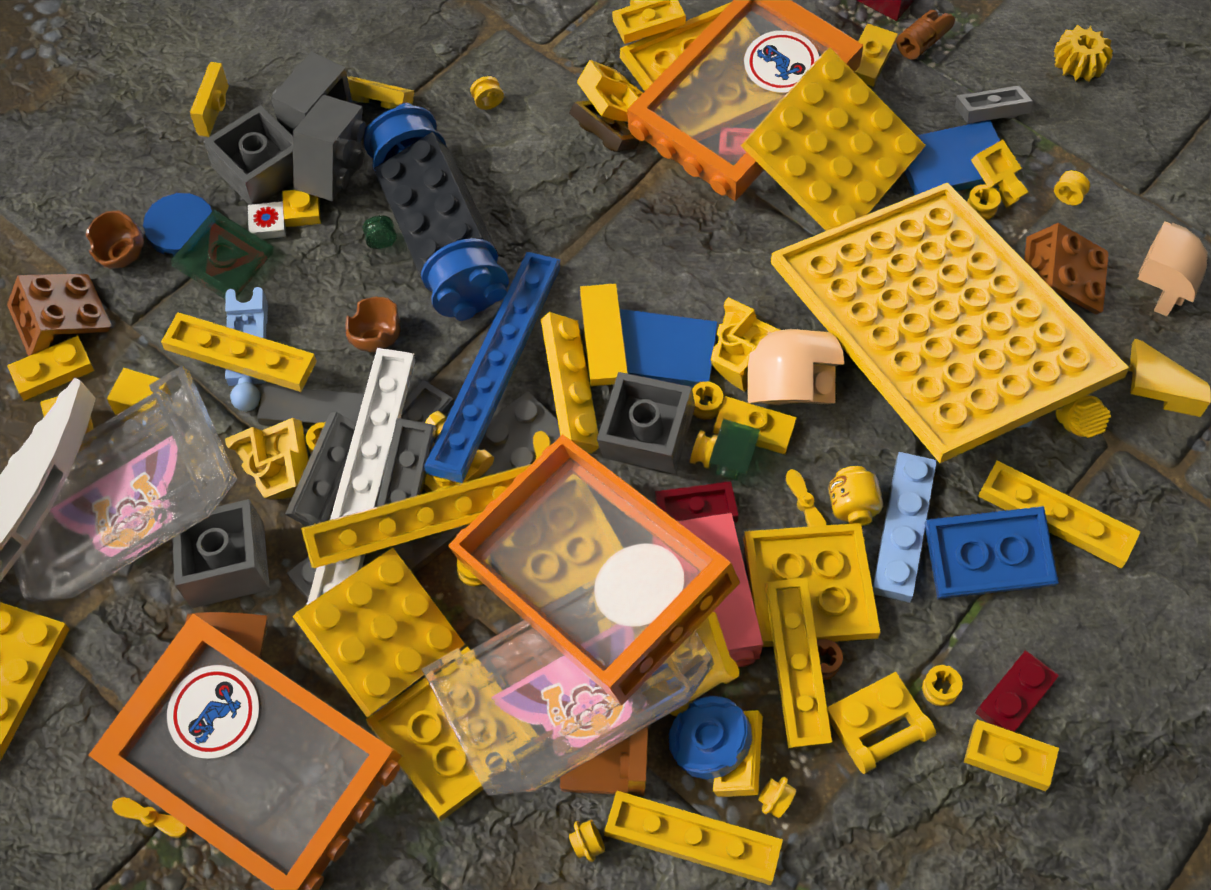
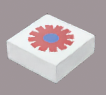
(267, 220)

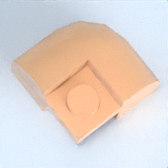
(1175, 265)
(794, 368)

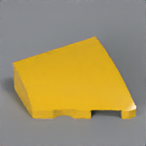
(608, 90)
(737, 338)
(1167, 381)
(273, 457)

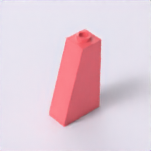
(737, 611)

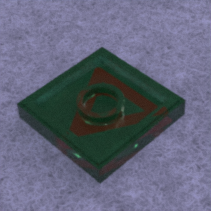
(222, 255)

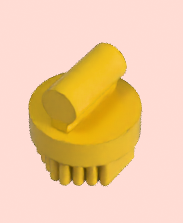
(1084, 416)

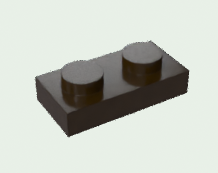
(612, 132)

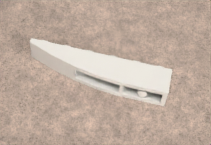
(39, 471)

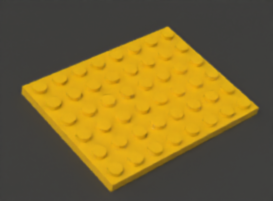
(947, 320)

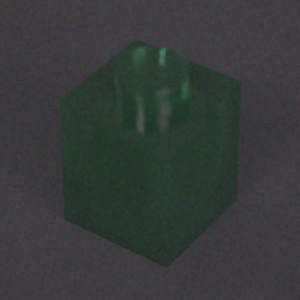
(734, 450)

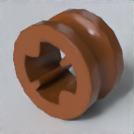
(828, 646)

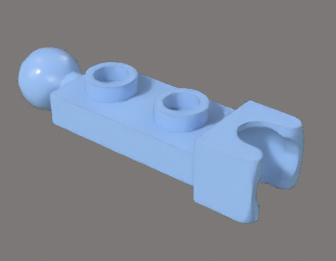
(251, 319)

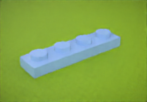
(904, 527)

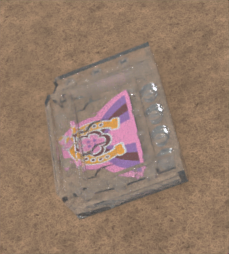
(129, 491)
(536, 715)

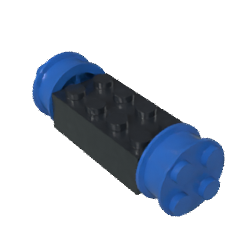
(435, 212)

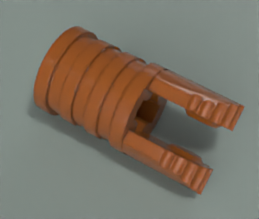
(924, 33)

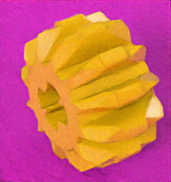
(1083, 53)

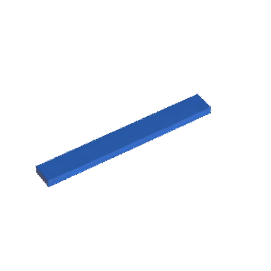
(492, 369)

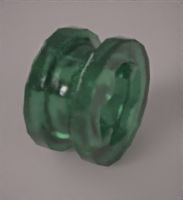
(379, 232)

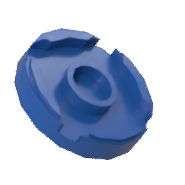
(174, 221)
(710, 737)

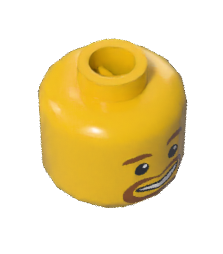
(855, 495)

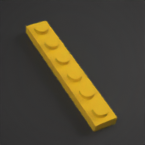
(404, 519)

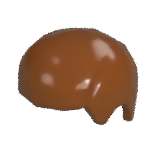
(114, 239)
(374, 324)

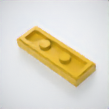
(603, 333)

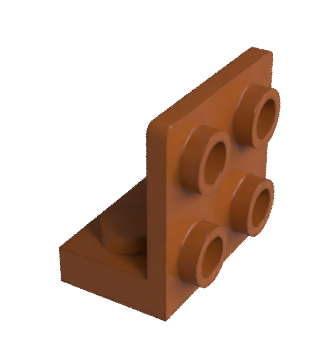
(1069, 265)
(55, 306)
(613, 770)

